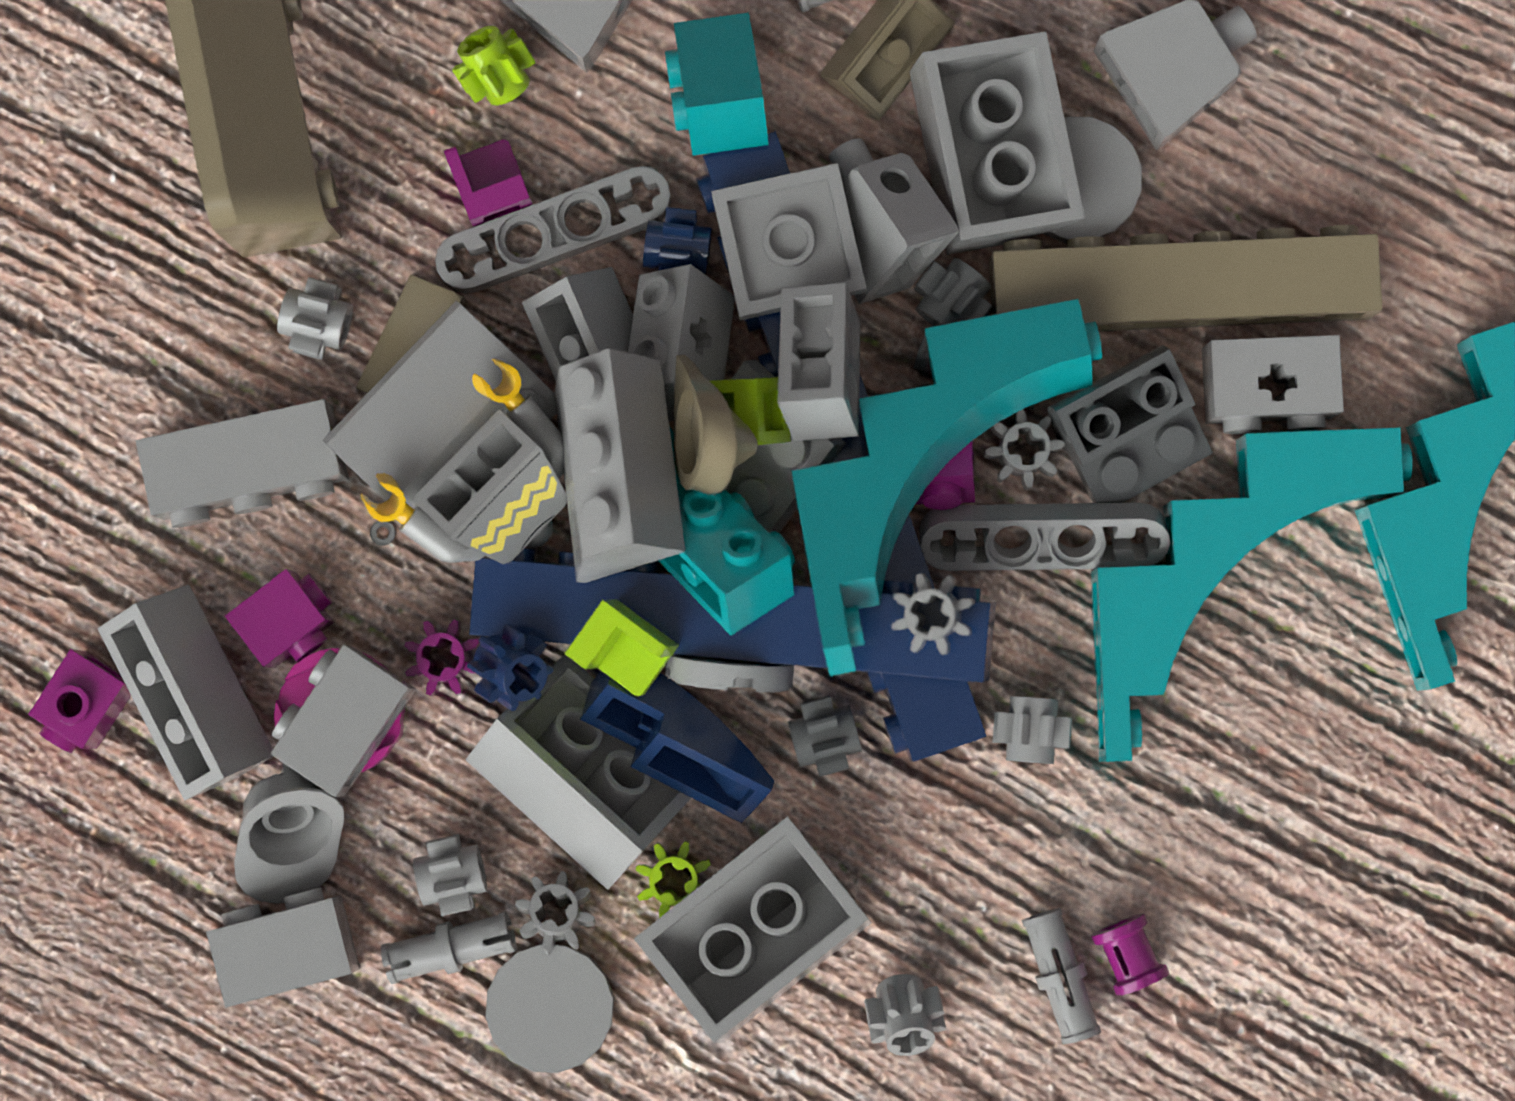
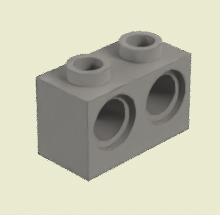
(819, 362)

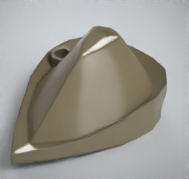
(706, 432)

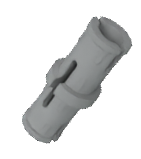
(448, 947)
(1076, 1018)

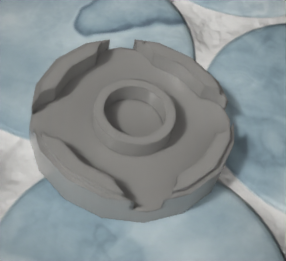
(1106, 176)
(731, 673)
(549, 1008)

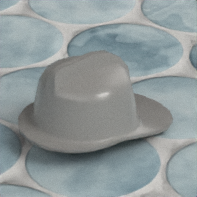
(287, 837)

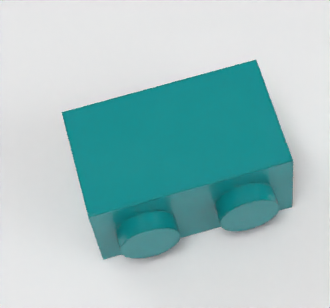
(719, 82)

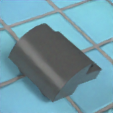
(1131, 428)

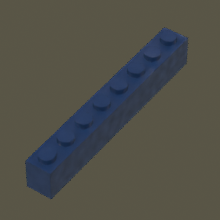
(556, 607)

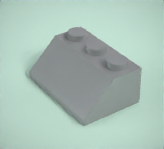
(997, 140)
(429, 405)
(617, 463)
(575, 777)
(752, 931)

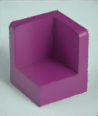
(488, 181)

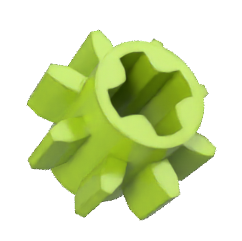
(493, 65)
(669, 898)

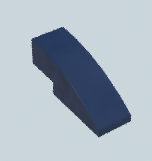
(680, 744)

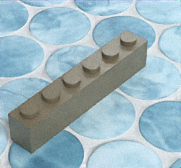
(1196, 281)

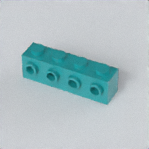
(729, 558)

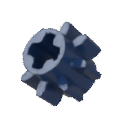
(677, 241)
(510, 667)

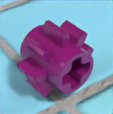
(428, 667)

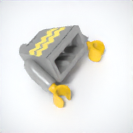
(493, 491)

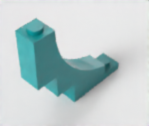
(859, 505)
(1426, 534)
(1148, 609)

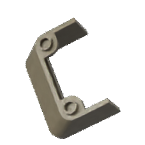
(251, 124)

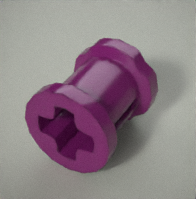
(1130, 954)

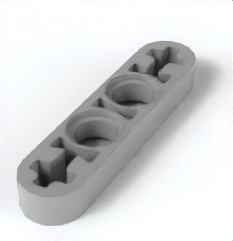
(549, 219)
(1044, 525)

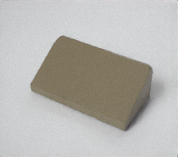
(882, 49)
(412, 316)

